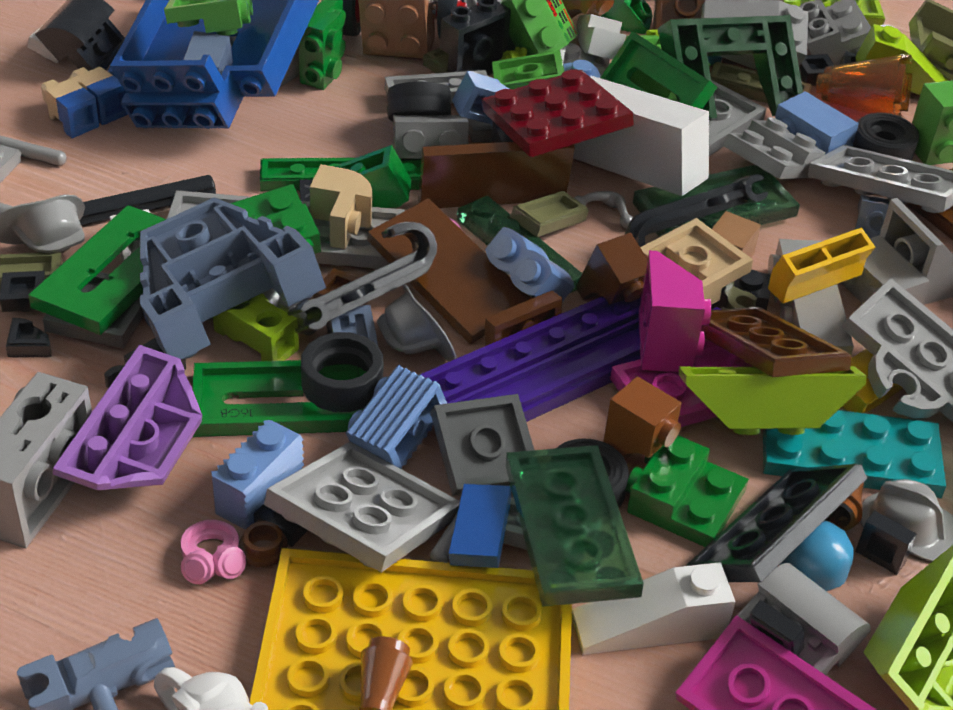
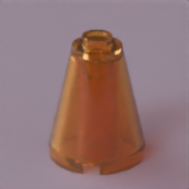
(869, 85)

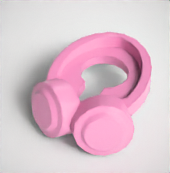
(200, 565)

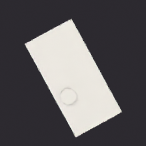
(662, 148)

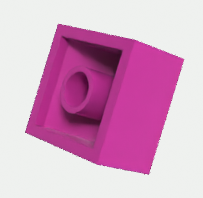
(671, 316)

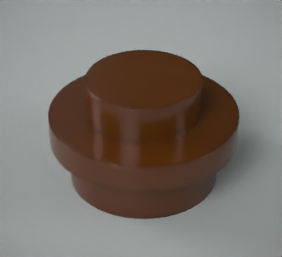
(263, 544)

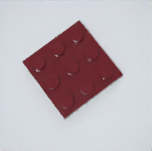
(557, 112)

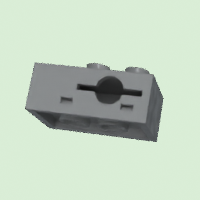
(32, 440)

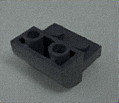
(82, 33)

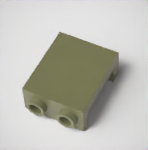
(933, 35)

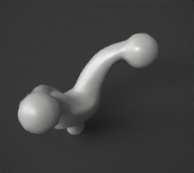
(611, 199)

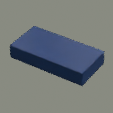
(480, 526)

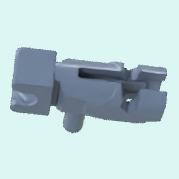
(97, 671)

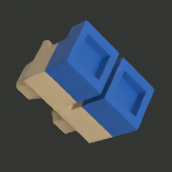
(84, 100)

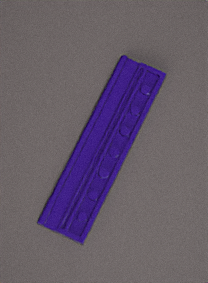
(548, 360)

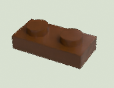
(522, 316)

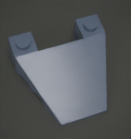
(214, 262)

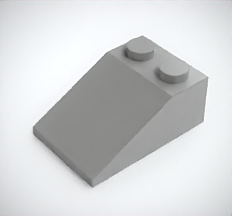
(750, 8)

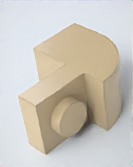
(343, 200)

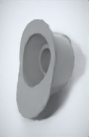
(44, 224)
(413, 329)
(918, 510)

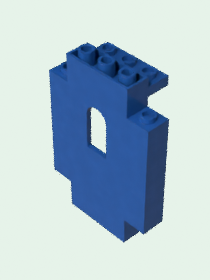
(193, 93)

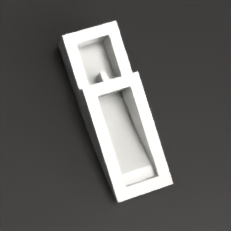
(599, 35)

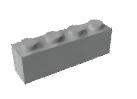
(817, 312)

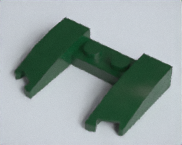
(765, 37)

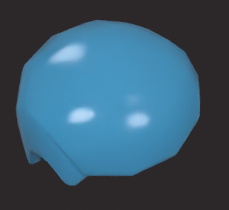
(824, 556)

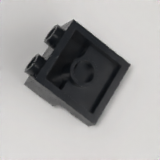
(475, 36)

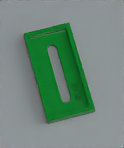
(666, 70)
(98, 309)
(255, 379)

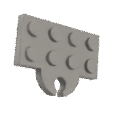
(907, 349)

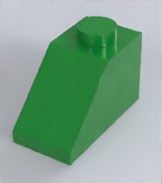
(385, 174)

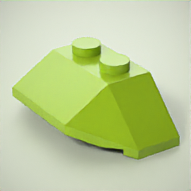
(755, 401)
(916, 639)

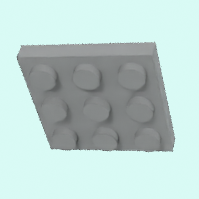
(363, 505)

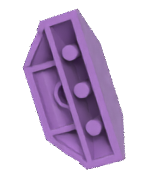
(135, 427)

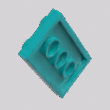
(882, 444)

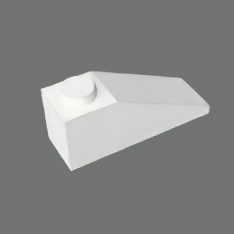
(673, 609)

